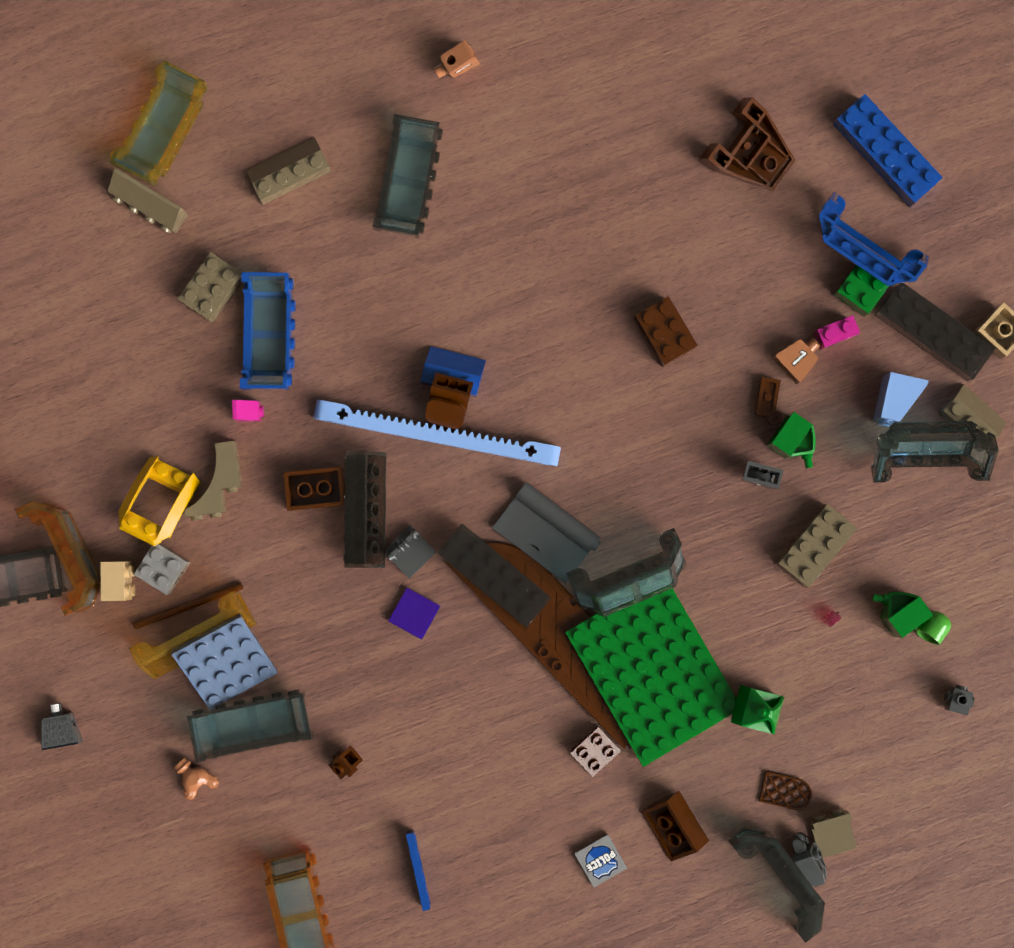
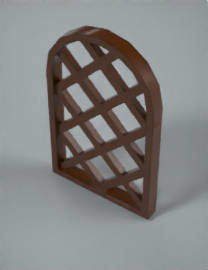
(790, 792)

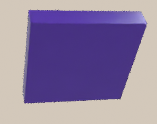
(414, 613)

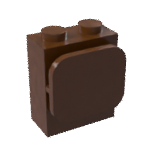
(448, 401)

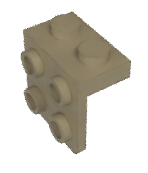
(833, 832)

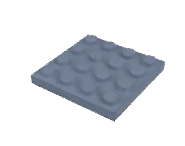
(224, 661)

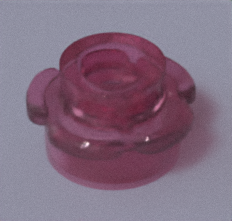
(832, 618)

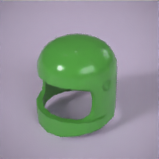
(936, 626)

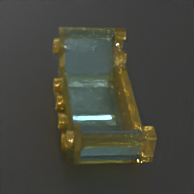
(162, 125)

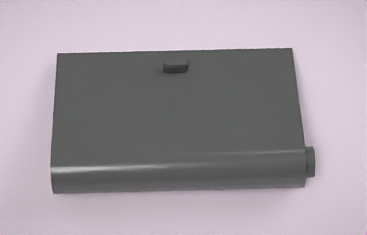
(557, 535)

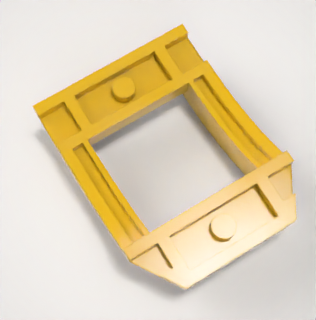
(169, 477)

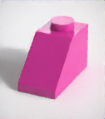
(247, 411)

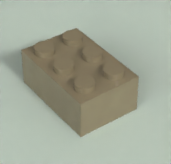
(211, 287)

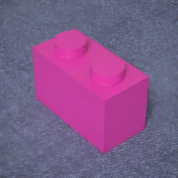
(837, 332)

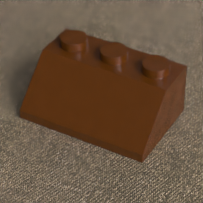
(675, 826)

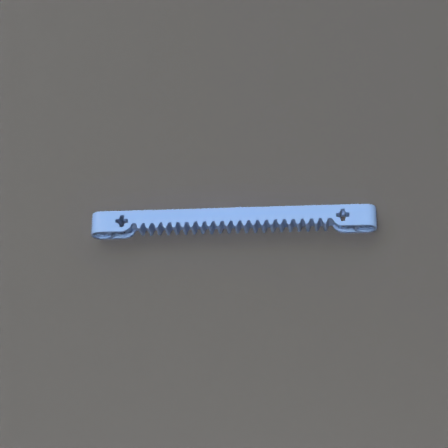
(329, 412)

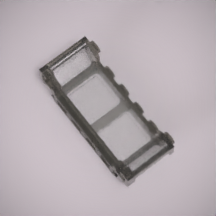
(31, 576)

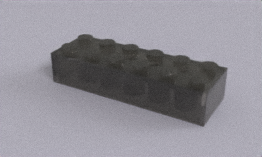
(935, 331)
(365, 509)
(494, 576)

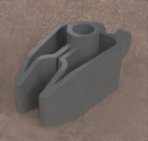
(809, 860)

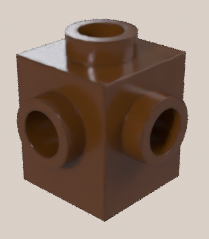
(345, 762)

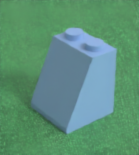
(896, 397)

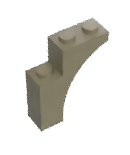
(226, 477)

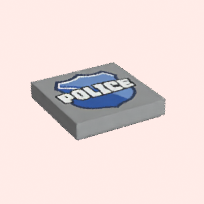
(600, 860)

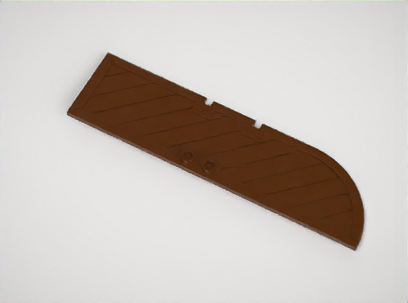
(547, 636)

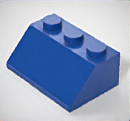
(453, 365)

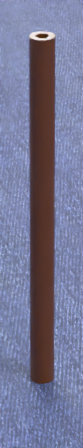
(187, 606)

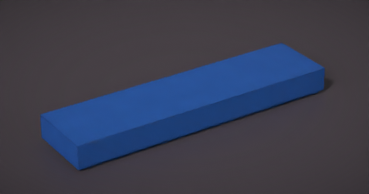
(418, 870)

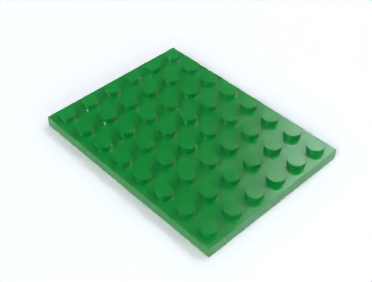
(653, 674)

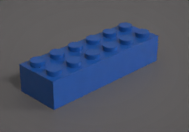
(887, 150)

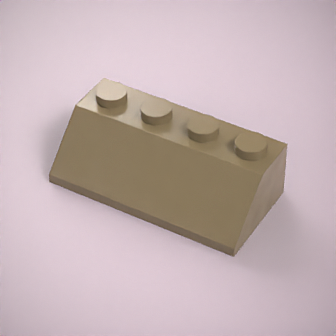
(288, 171)
(146, 201)

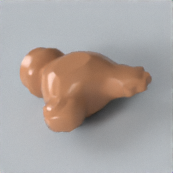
(194, 778)

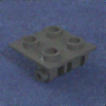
(409, 551)

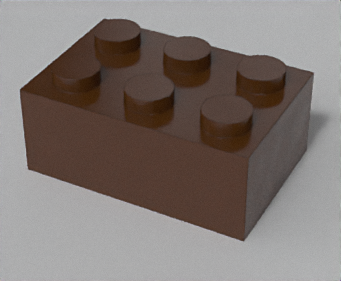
(665, 331)
(314, 488)

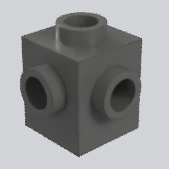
(958, 705)

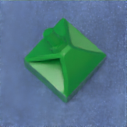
(794, 439)
(902, 612)
(757, 709)

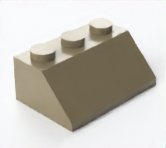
(969, 407)

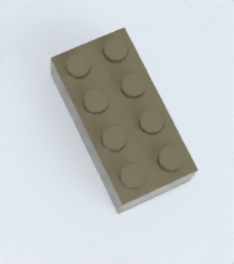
(816, 545)

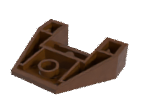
(757, 152)

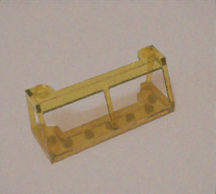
(159, 657)

